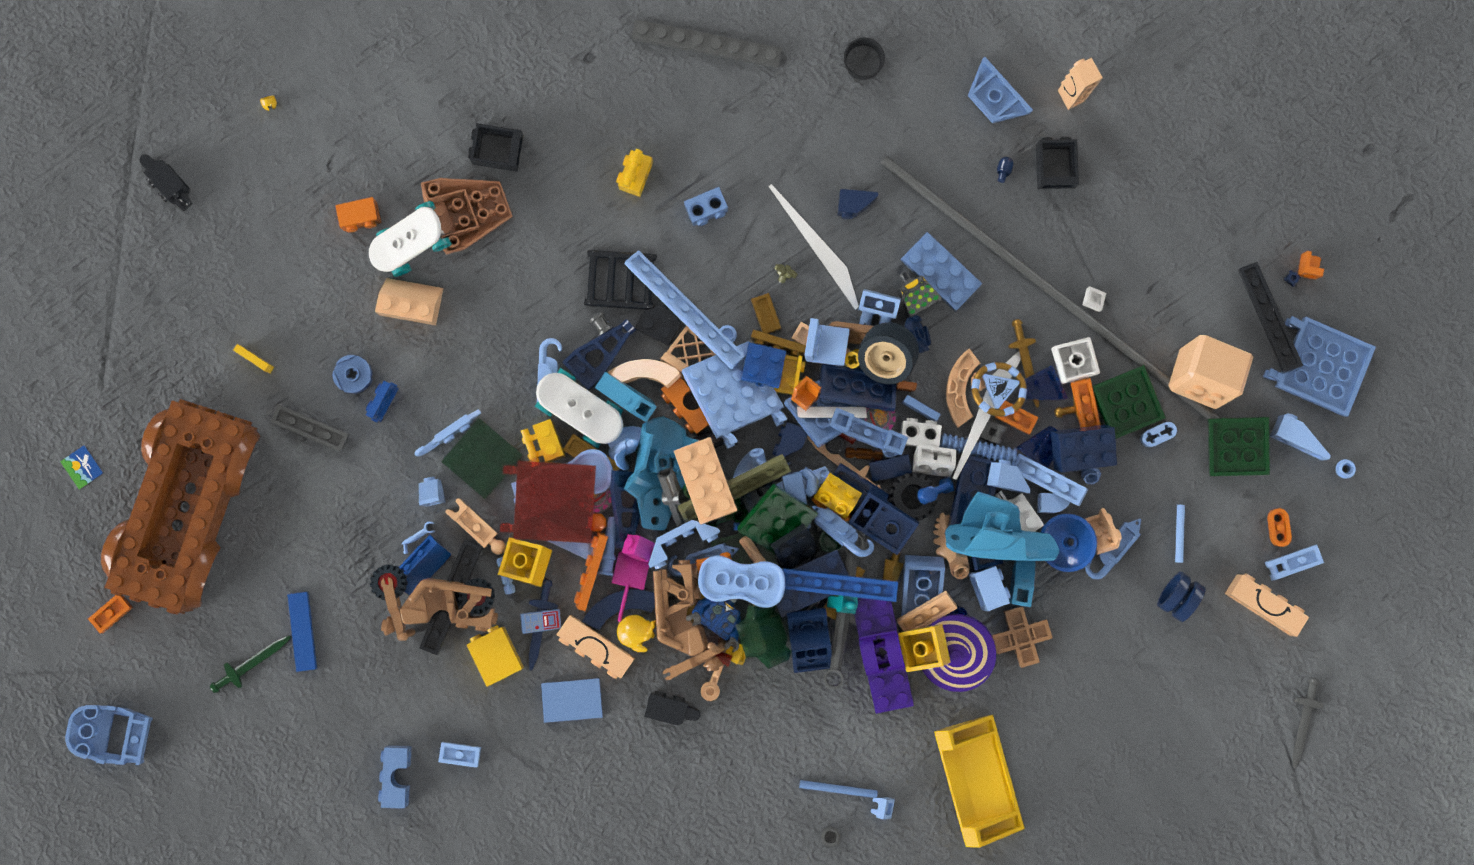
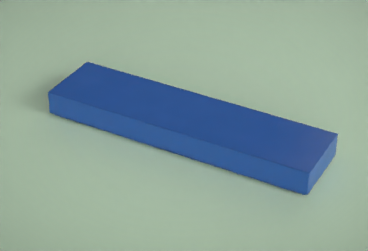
(302, 631)

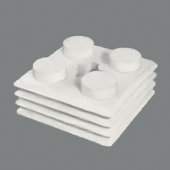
(1081, 350)

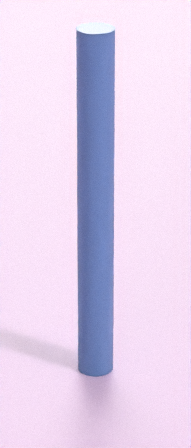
(838, 789)

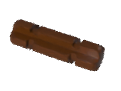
(862, 453)

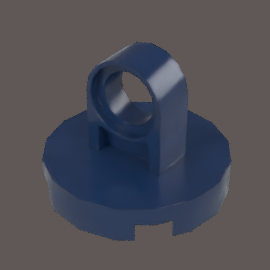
(920, 332)

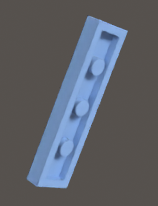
(1051, 480)

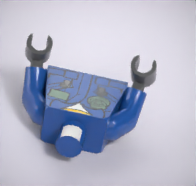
(718, 617)

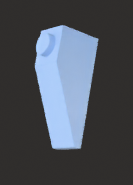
(1297, 435)

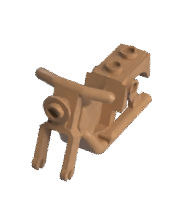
(672, 624)

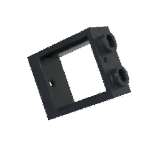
(515, 151)
(1057, 182)

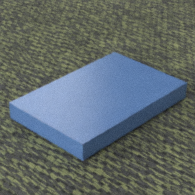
(571, 700)

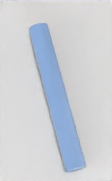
(1180, 533)

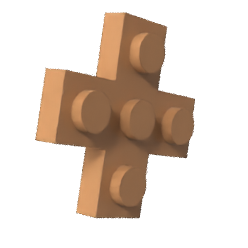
(1022, 636)

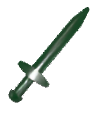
(233, 675)

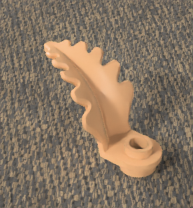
(957, 562)

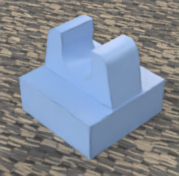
(885, 807)

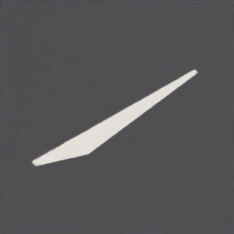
(826, 255)
(983, 417)

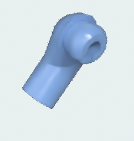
(812, 482)

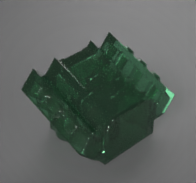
(764, 636)

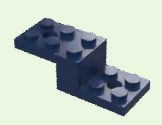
(874, 512)

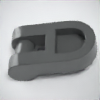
(996, 439)

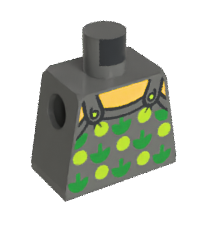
(916, 294)

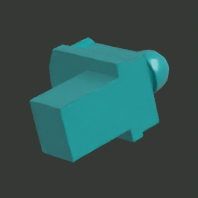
(843, 604)

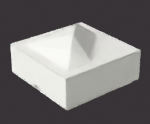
(1094, 299)

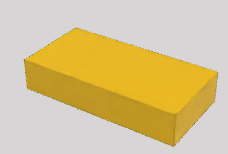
(253, 358)

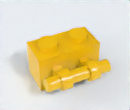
(635, 172)
(548, 441)

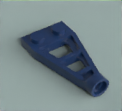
(580, 366)
(617, 485)

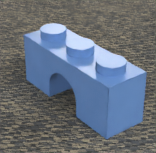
(393, 794)

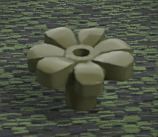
(785, 272)

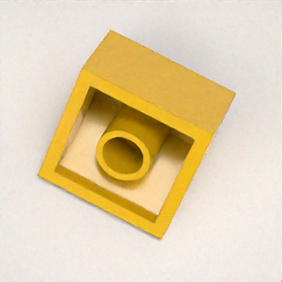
(525, 562)

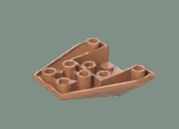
(466, 209)

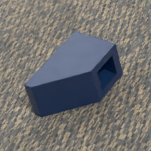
(791, 441)

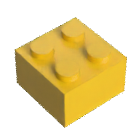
(924, 648)

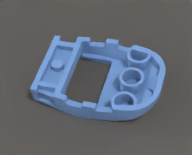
(90, 732)

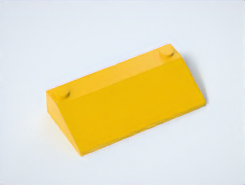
(979, 781)

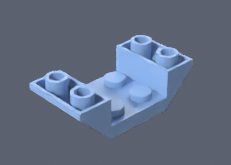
(659, 556)

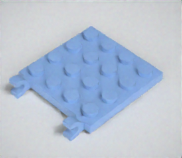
(728, 400)

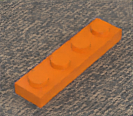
(592, 562)

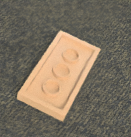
(705, 480)

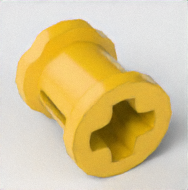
(850, 358)

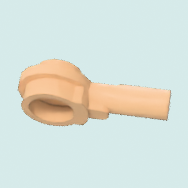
(710, 689)

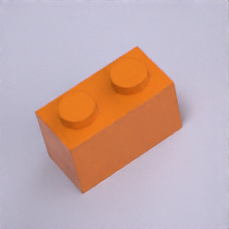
(358, 214)

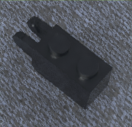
(670, 709)

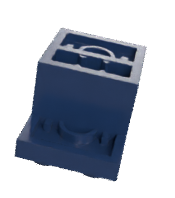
(809, 640)

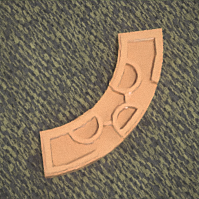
(646, 368)
(956, 388)

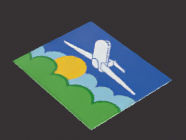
(81, 467)

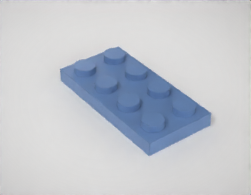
(942, 271)

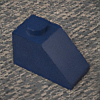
(854, 202)

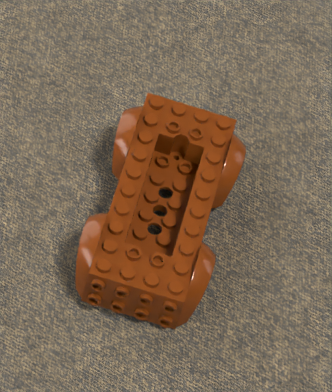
(145, 553)

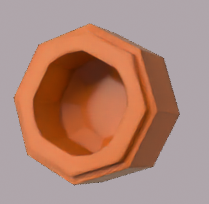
(599, 522)

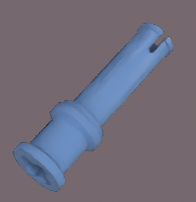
(608, 556)

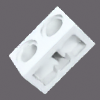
(920, 429)
(934, 460)

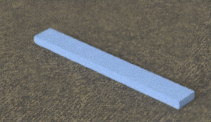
(685, 309)

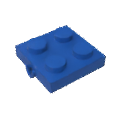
(763, 365)
(384, 395)

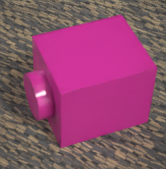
(638, 548)

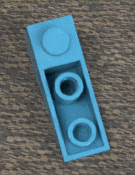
(626, 396)
(1022, 583)

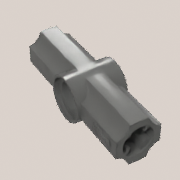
(672, 494)

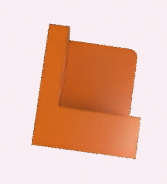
(1309, 266)
(806, 393)

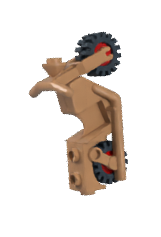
(428, 598)

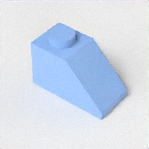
(1007, 477)
(431, 492)

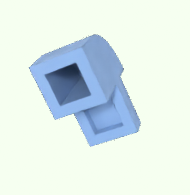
(1051, 502)

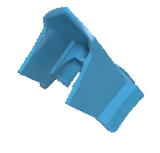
(656, 453)

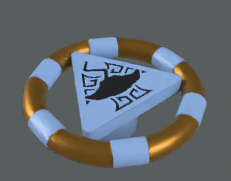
(999, 389)

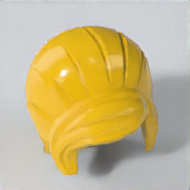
(634, 631)

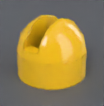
(268, 101)

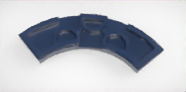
(612, 603)

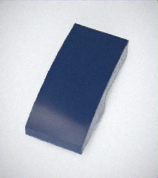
(890, 467)

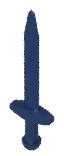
(542, 604)

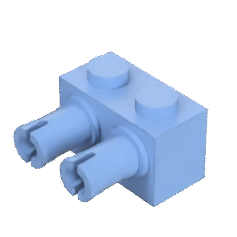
(880, 304)

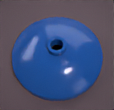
(1074, 556)

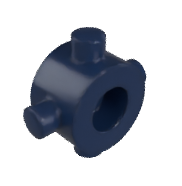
(1292, 278)

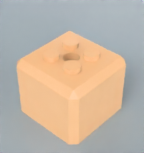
(1210, 371)

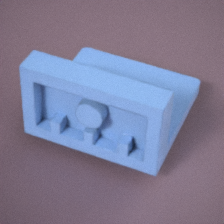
(826, 344)

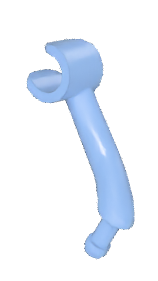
(416, 536)

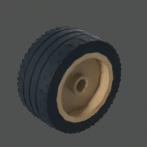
(888, 353)

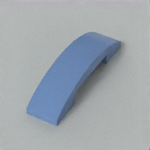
(867, 432)

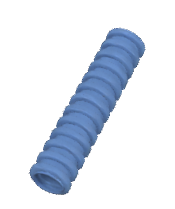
(980, 449)

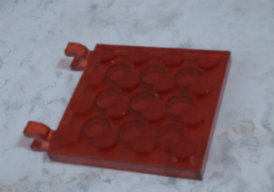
(552, 501)

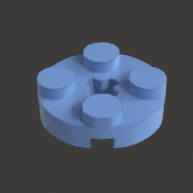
(342, 370)

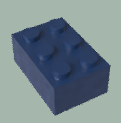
(1084, 448)

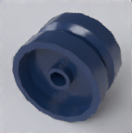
(1181, 596)

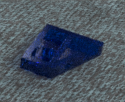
(1044, 386)
(1039, 447)

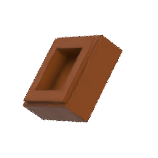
(906, 386)

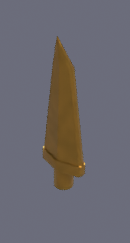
(892, 568)

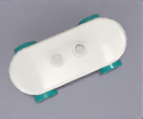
(407, 240)
(579, 408)

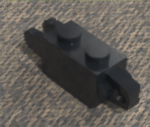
(167, 181)

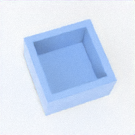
(989, 588)

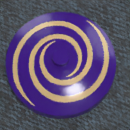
(970, 653)

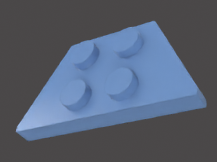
(995, 95)

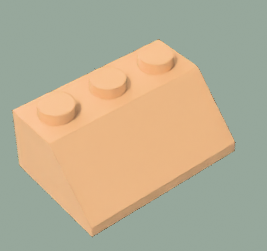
(409, 301)

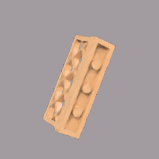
(677, 363)

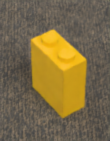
(494, 655)

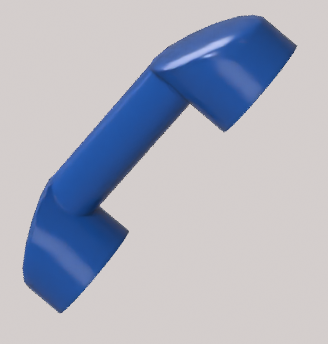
(930, 493)

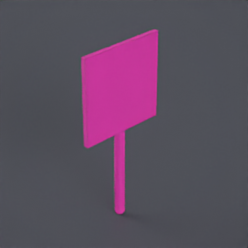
(631, 574)

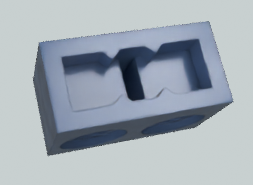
(703, 202)

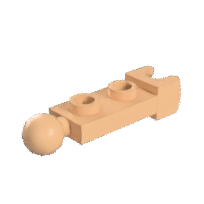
(477, 527)

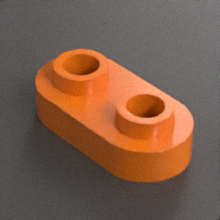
(1281, 527)

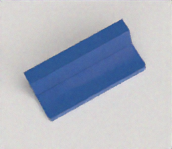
(424, 562)

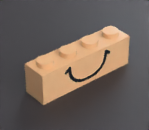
(1079, 83)
(1267, 605)
(595, 646)

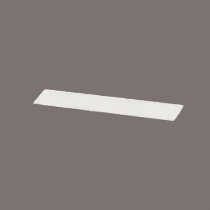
(827, 412)

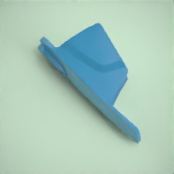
(994, 532)

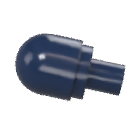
(1004, 168)

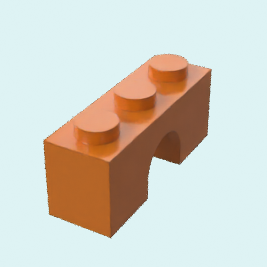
(675, 394)

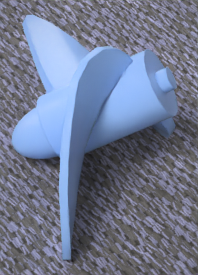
(624, 445)
(751, 460)

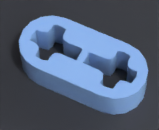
(1160, 438)

